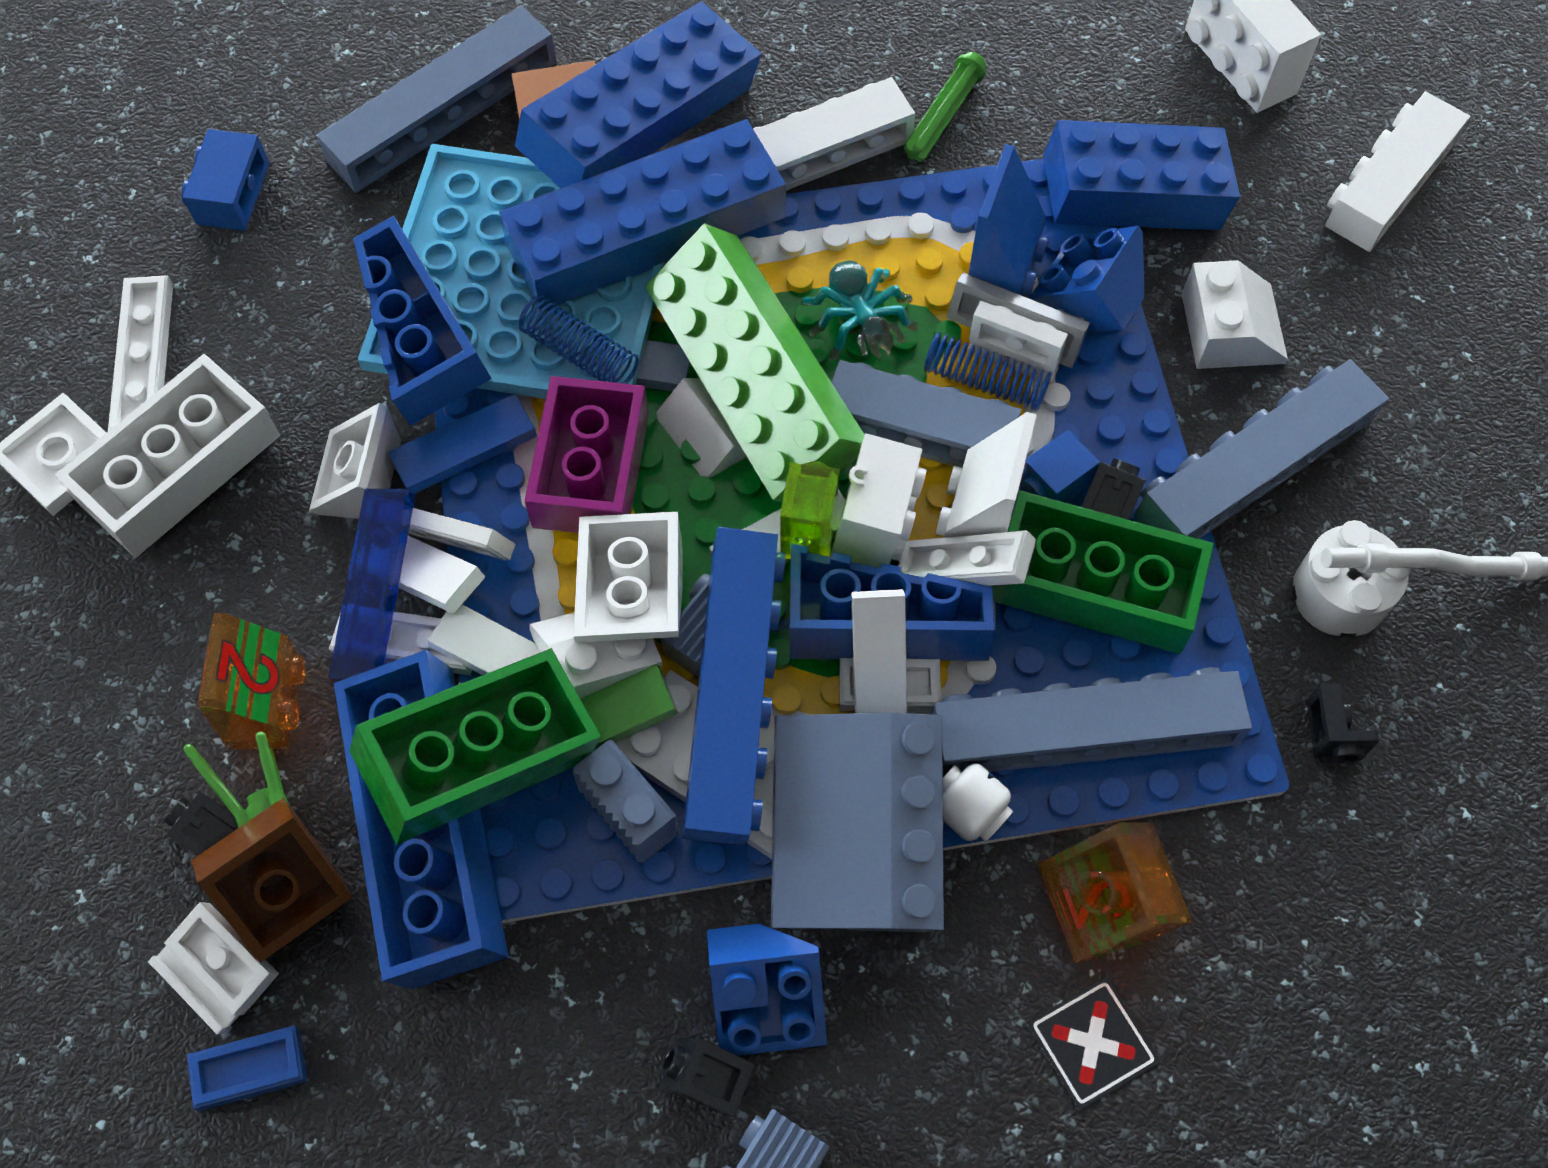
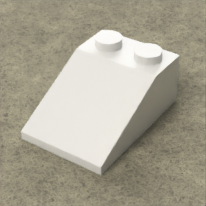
(988, 482)
(628, 577)

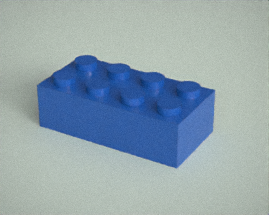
(1140, 175)

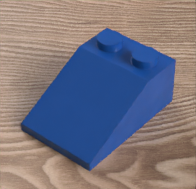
(1009, 229)

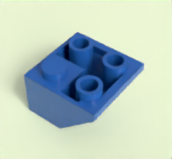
(1097, 278)
(765, 990)

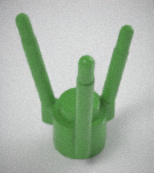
(258, 800)

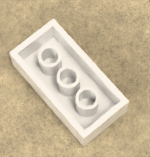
(169, 455)

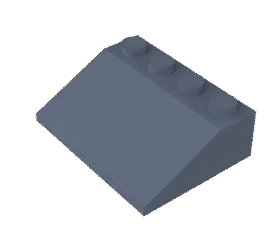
(858, 822)

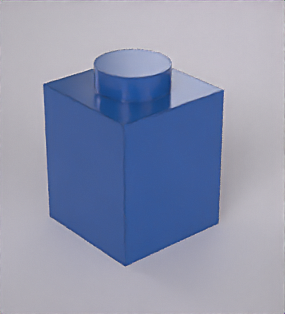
(1059, 469)

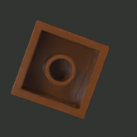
(270, 880)

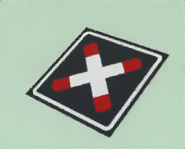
(1093, 1043)

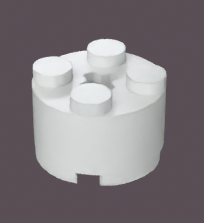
(1343, 597)

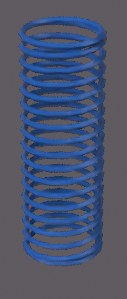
(933, 351)
(560, 352)

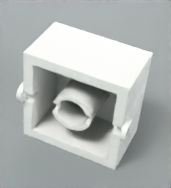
(880, 502)

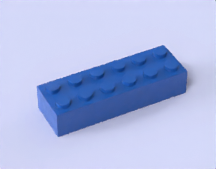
(638, 97)
(642, 213)
(437, 891)

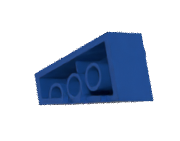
(418, 334)
(942, 614)

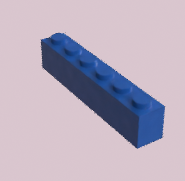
(731, 688)

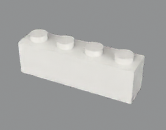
(838, 132)
(1396, 170)

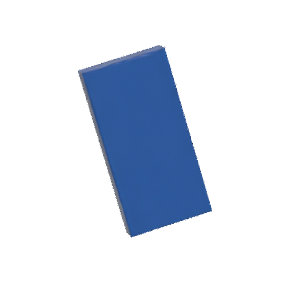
(246, 1068)

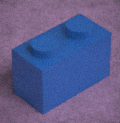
(225, 179)

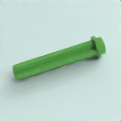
(967, 72)

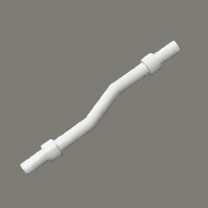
(1376, 558)

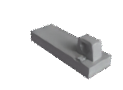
(971, 291)

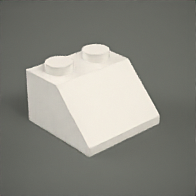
(1231, 317)
(594, 663)

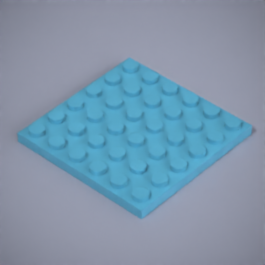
(463, 247)

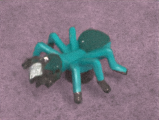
(858, 309)

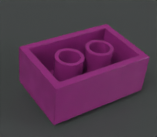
(586, 452)

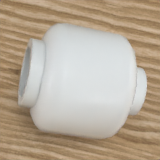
(974, 802)

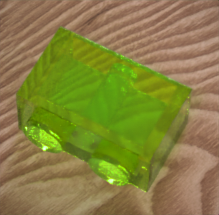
(809, 507)

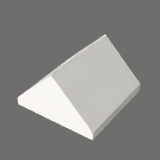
(694, 416)
(355, 460)

